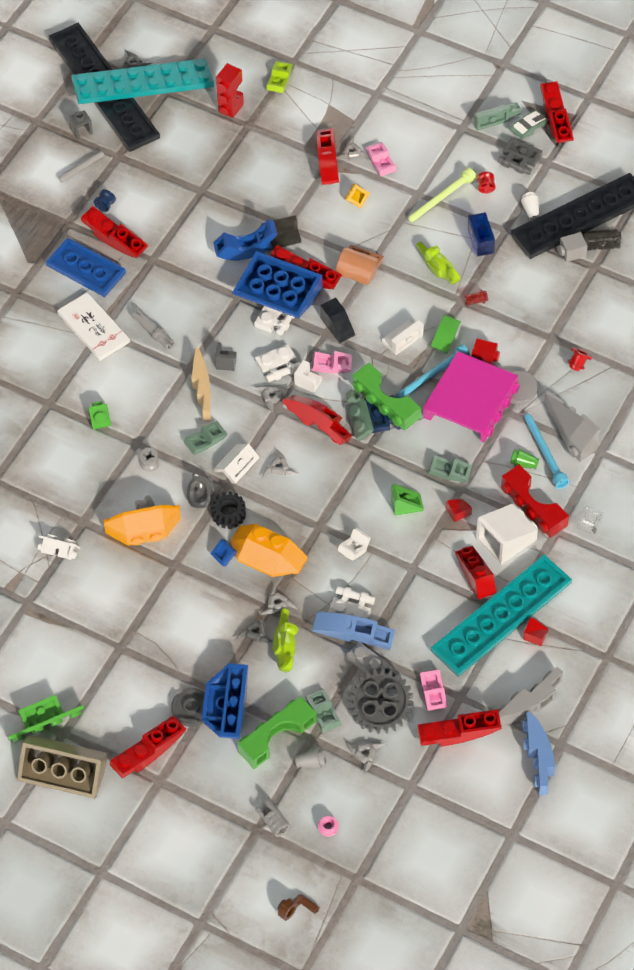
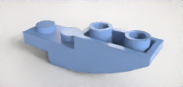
(353, 628)
(540, 750)

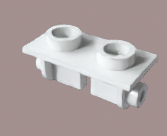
(65, 547)

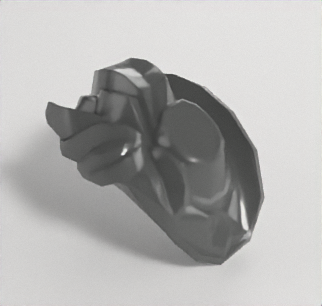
(200, 491)

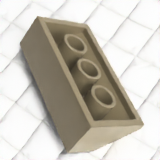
(61, 766)

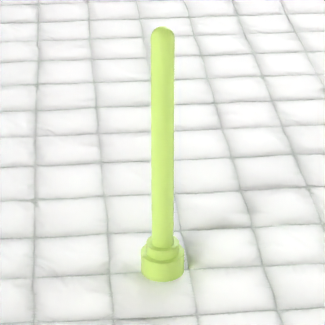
(467, 176)

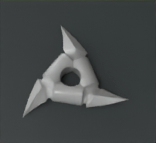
(350, 145)
(272, 400)
(280, 459)
(273, 596)
(366, 760)

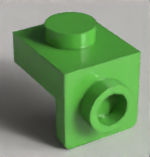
(99, 415)

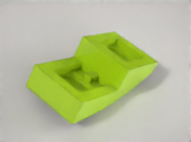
(279, 77)

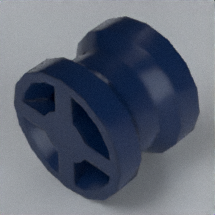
(104, 200)

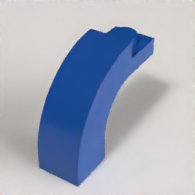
(244, 247)

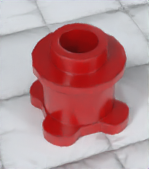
(578, 359)

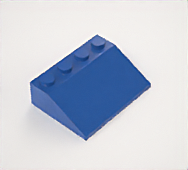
(279, 285)

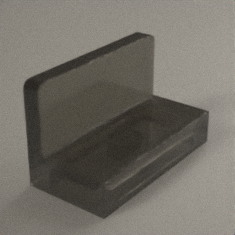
(287, 232)
(602, 239)

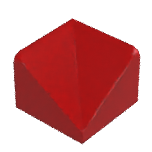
(458, 509)
(535, 632)

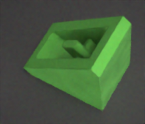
(405, 500)

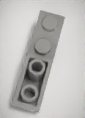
(531, 701)

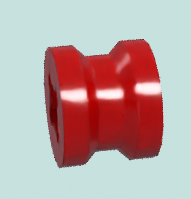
(486, 182)

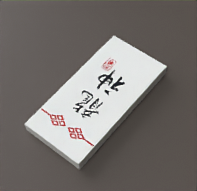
(93, 326)

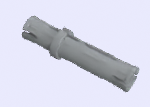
(157, 333)

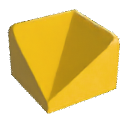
(356, 195)

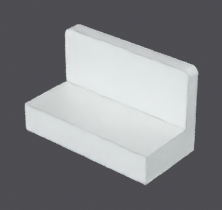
(403, 336)
(237, 462)

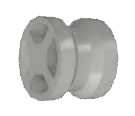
(150, 464)
(145, 503)

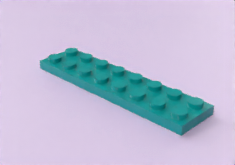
(142, 81)
(501, 615)

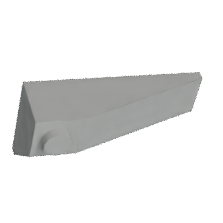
(576, 431)

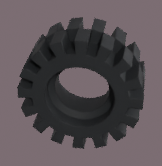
(228, 519)

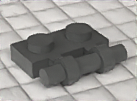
(522, 152)

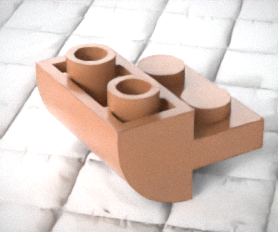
(358, 264)

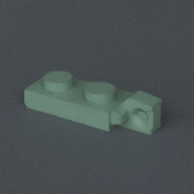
(496, 115)
(359, 415)

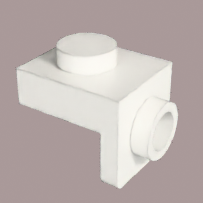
(355, 545)

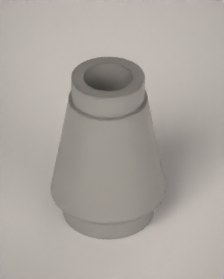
(311, 759)

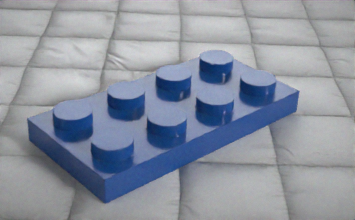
(86, 267)

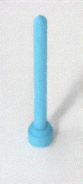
(433, 372)
(559, 478)

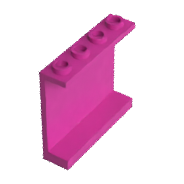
(472, 394)

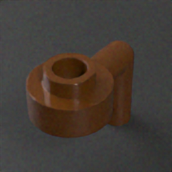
(288, 907)

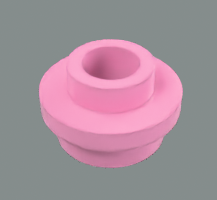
(328, 820)

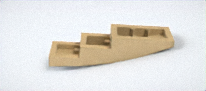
(200, 381)

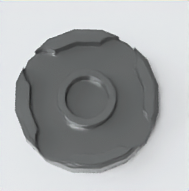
(188, 707)

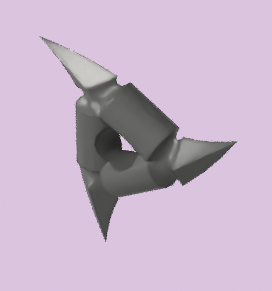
(133, 58)
(258, 624)

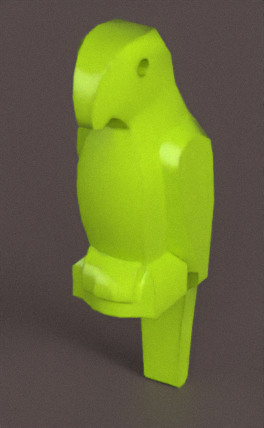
(438, 263)
(284, 642)

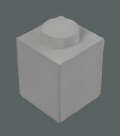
(572, 247)

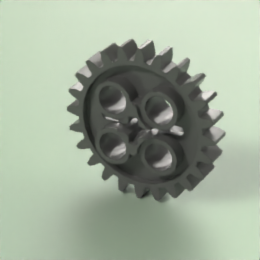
(382, 683)

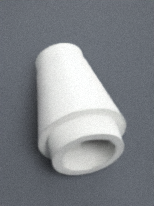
(531, 205)

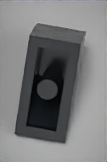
(336, 320)

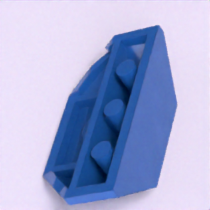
(226, 701)

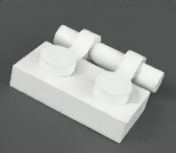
(270, 318)
(276, 359)
(342, 605)

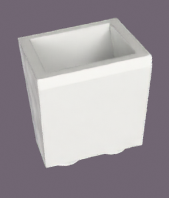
(505, 532)

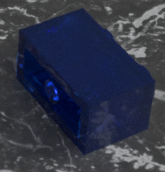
(481, 234)

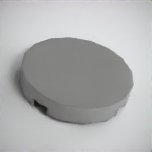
(527, 389)

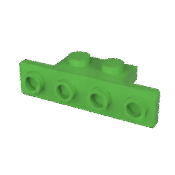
(41, 714)

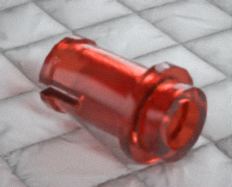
(474, 298)

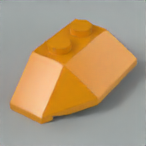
(143, 524)
(267, 551)

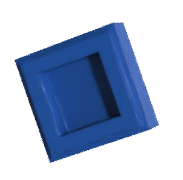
(223, 552)

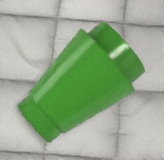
(524, 459)

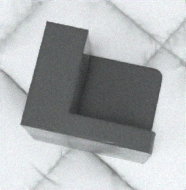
(225, 359)

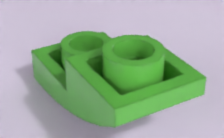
(445, 334)

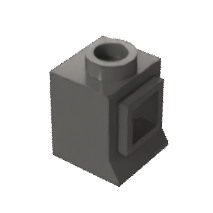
(78, 120)

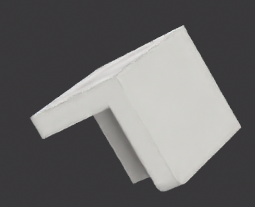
(305, 378)

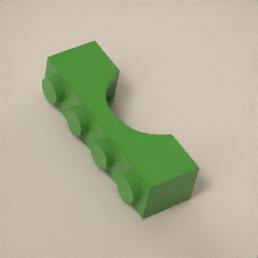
(401, 411)
(296, 717)

